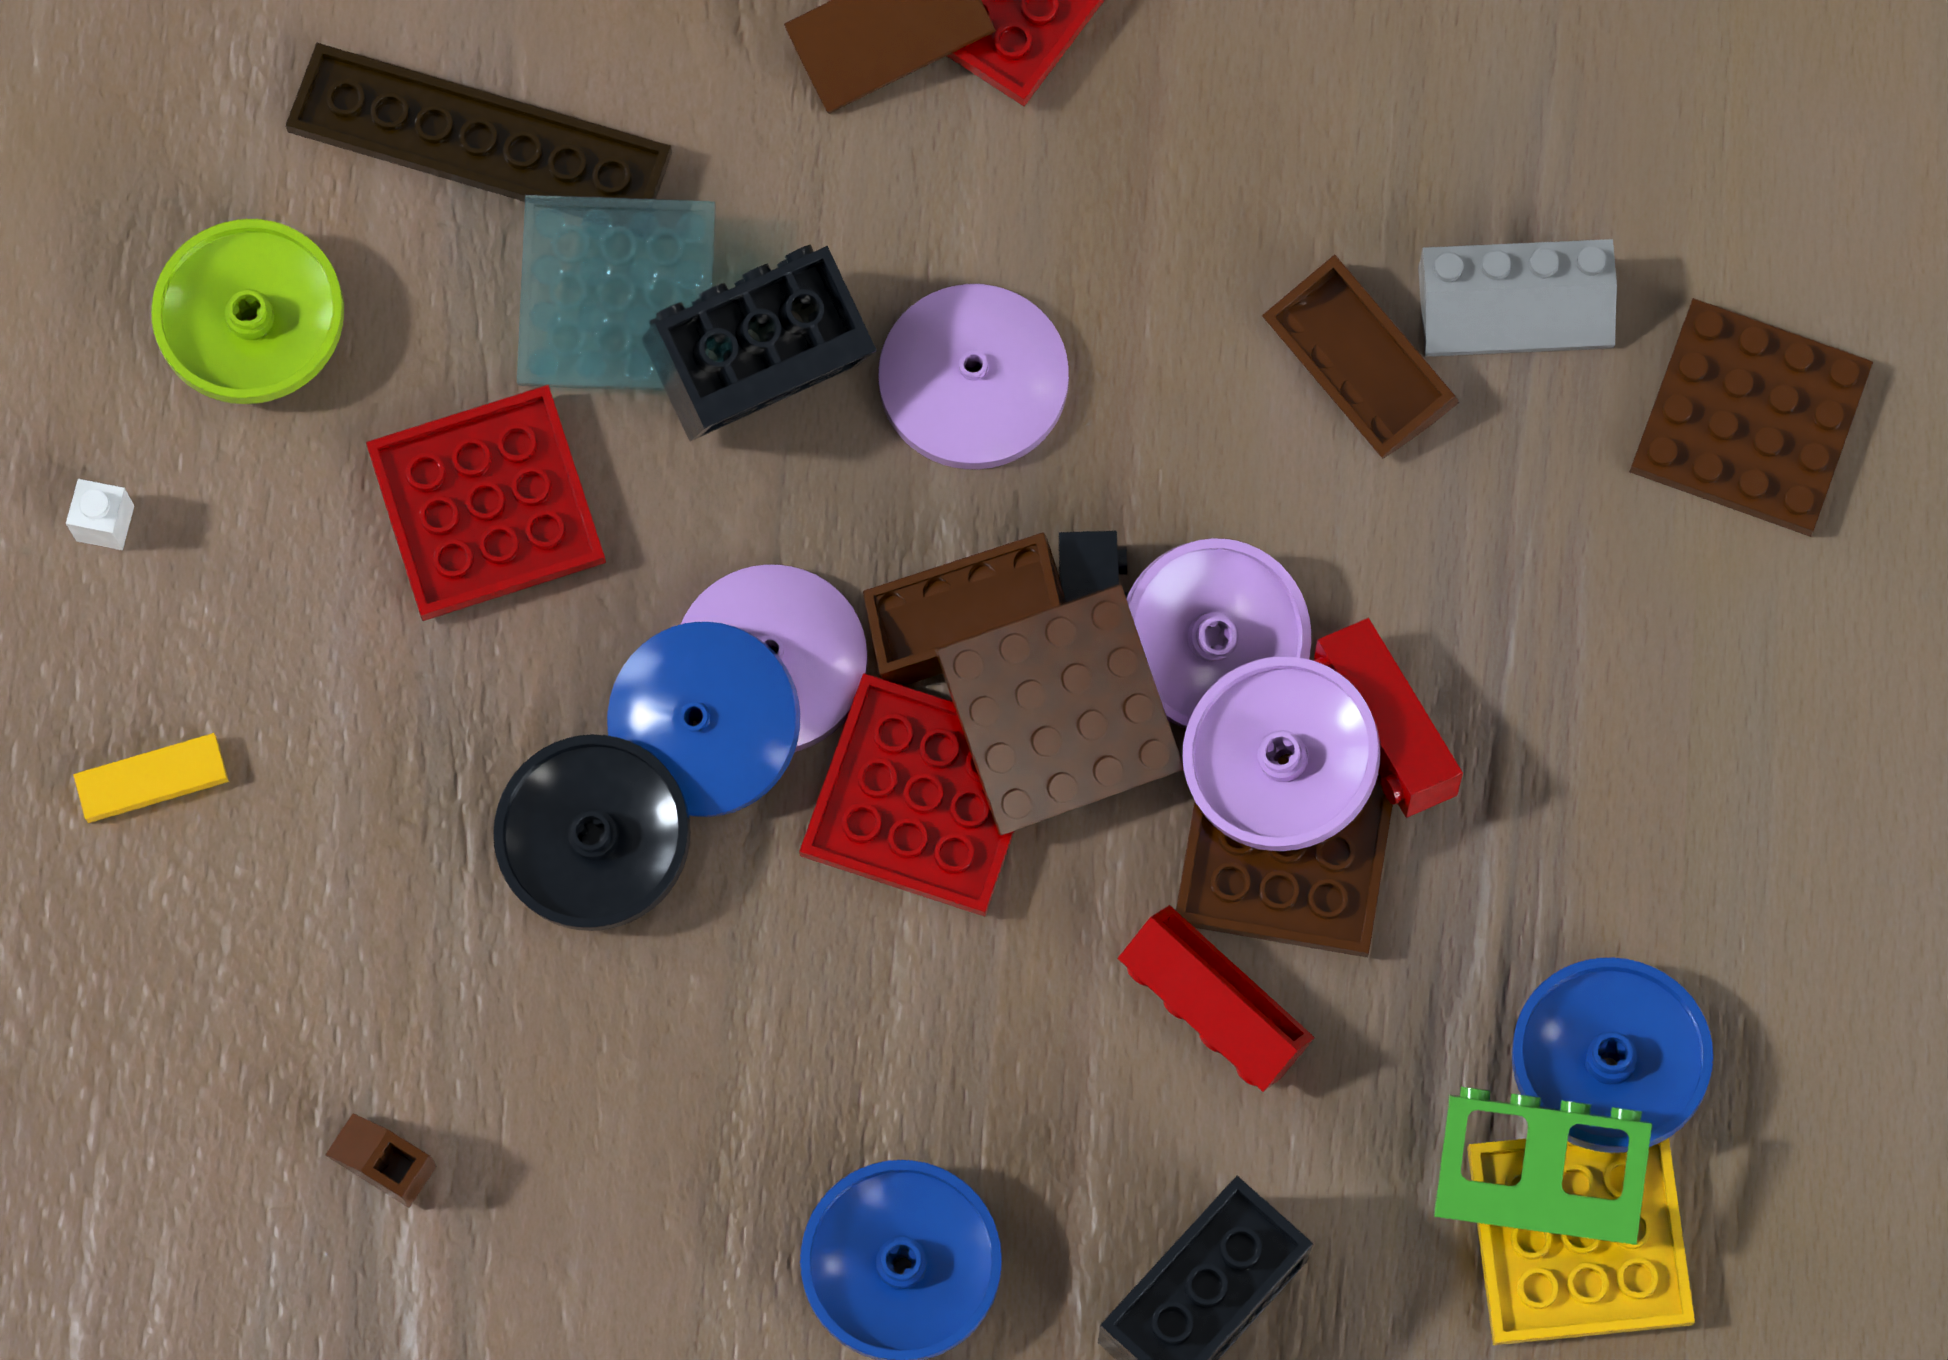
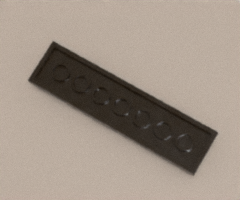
(468, 133)

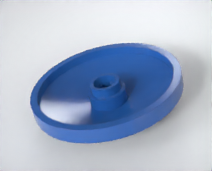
(745, 705)
(1621, 1014)
(893, 1214)

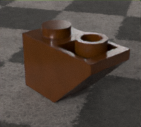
(382, 1159)

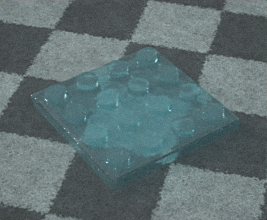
(598, 278)

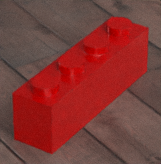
(1413, 757)
(1215, 998)

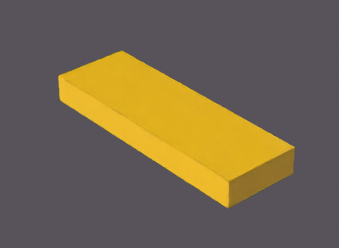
(151, 778)

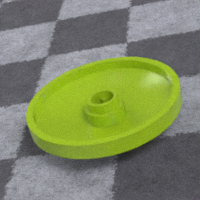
(240, 273)

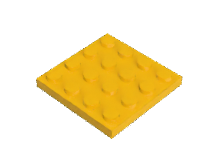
(1579, 1285)

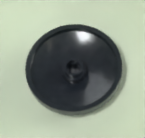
(592, 832)

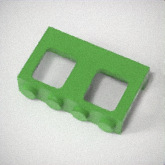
(1538, 1198)

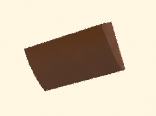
(872, 43)
(1360, 358)
(956, 602)

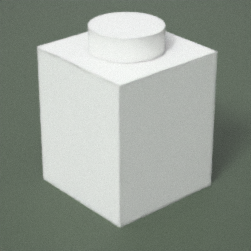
(100, 514)

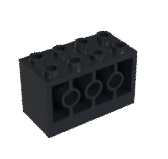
(752, 372)
(1208, 1282)

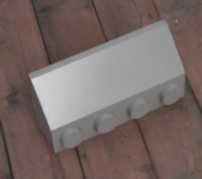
(1518, 297)

